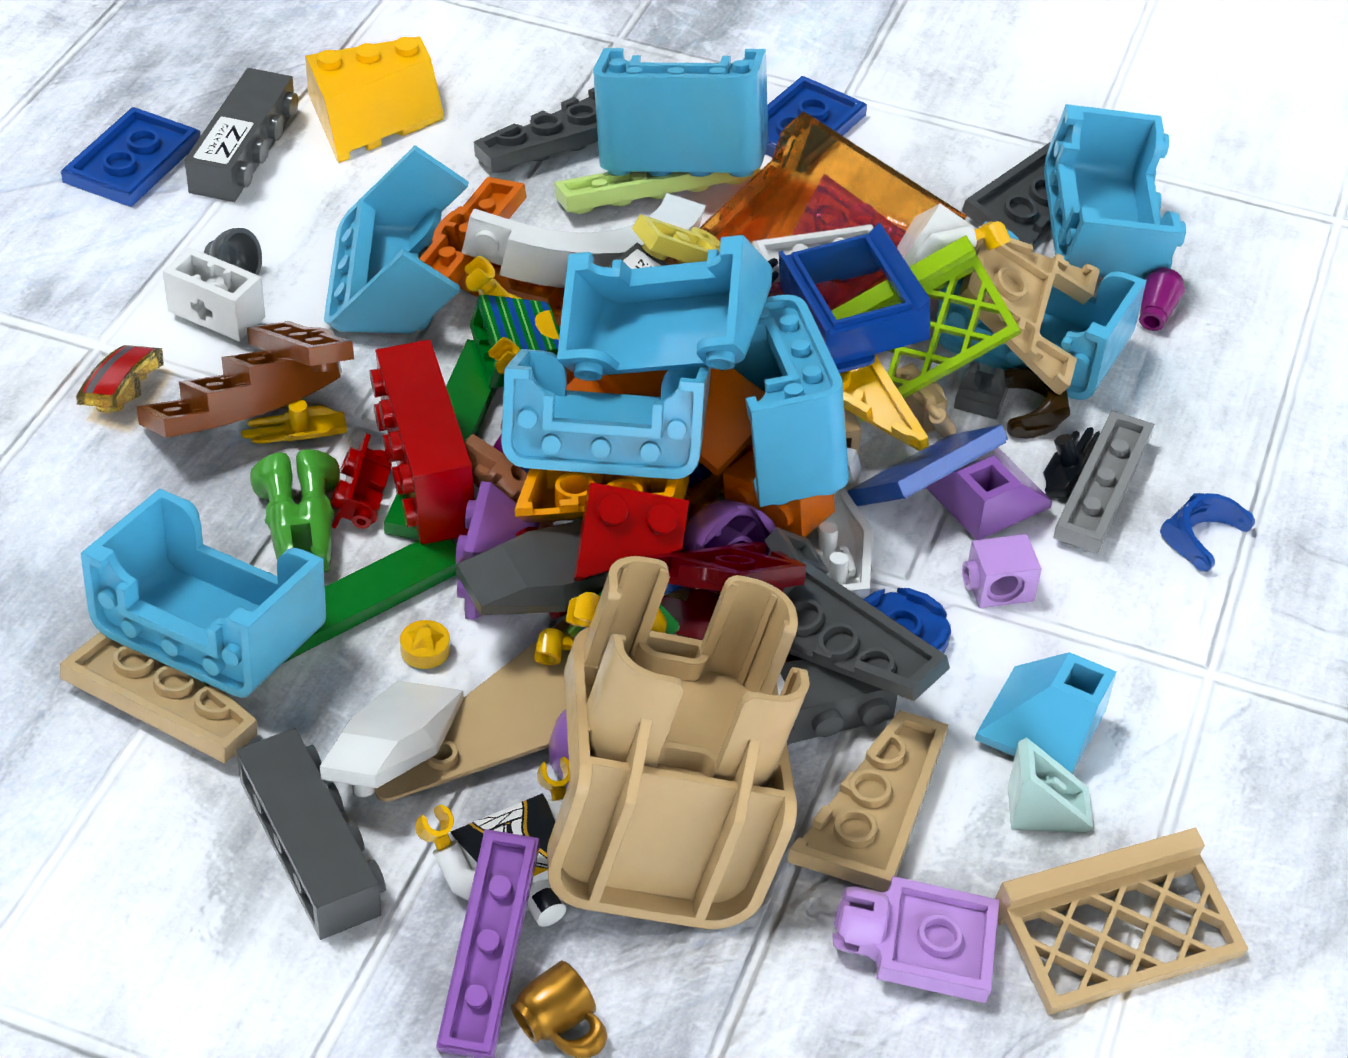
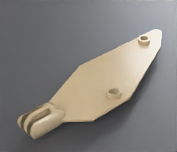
(496, 722)

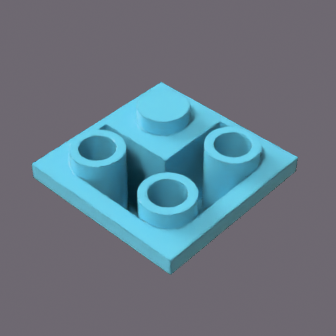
(1052, 704)

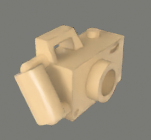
(928, 404)

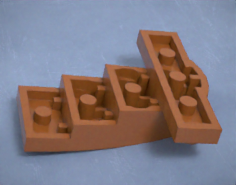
(292, 366)

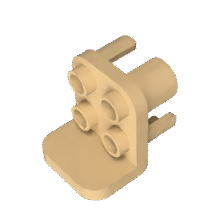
(677, 755)

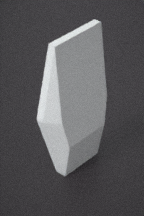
(845, 545)
(391, 735)

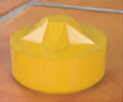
(425, 644)

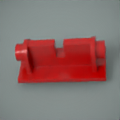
(352, 497)

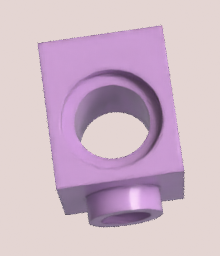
(1002, 571)

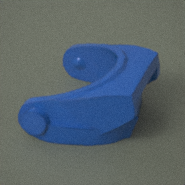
(1199, 509)

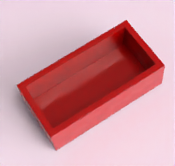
(422, 440)

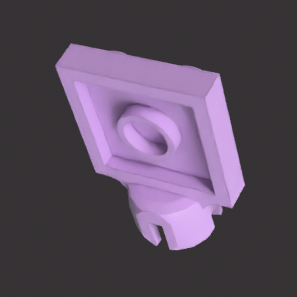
(922, 936)

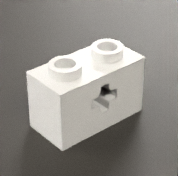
(214, 293)

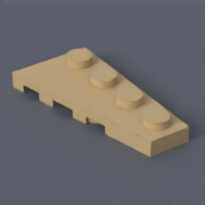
(160, 696)
(875, 811)

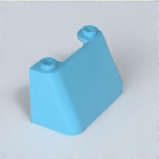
(662, 314)
(601, 431)

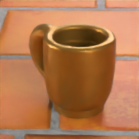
(556, 1004)

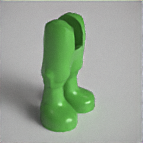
(301, 524)

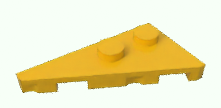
(876, 399)

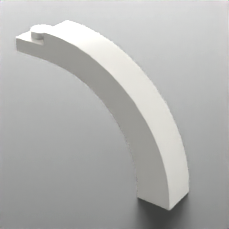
(542, 254)

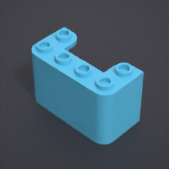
(681, 115)
(1106, 194)
(1089, 331)
(801, 417)
(197, 607)

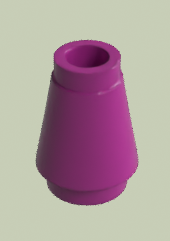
(1160, 297)

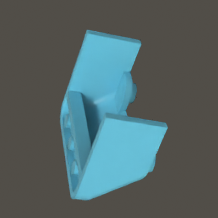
(375, 261)

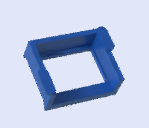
(858, 337)

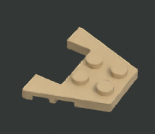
(1025, 286)

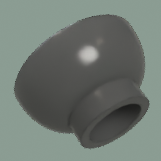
(237, 248)

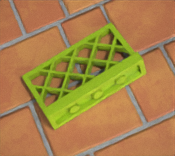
(934, 274)

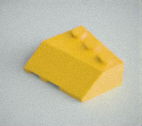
(373, 92)

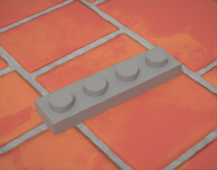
(1103, 482)

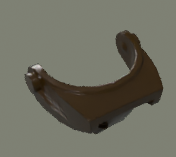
(1046, 416)

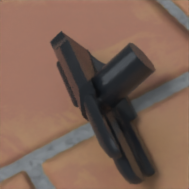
(1068, 462)

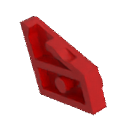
(626, 524)

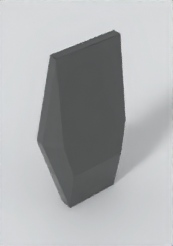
(528, 573)

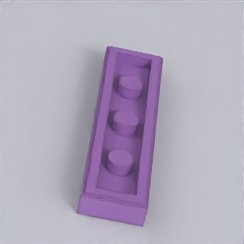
(488, 945)

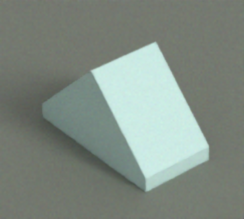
(1046, 794)

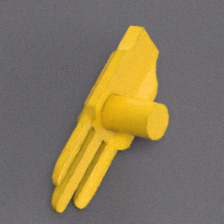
(299, 424)

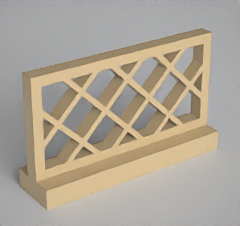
(1109, 875)

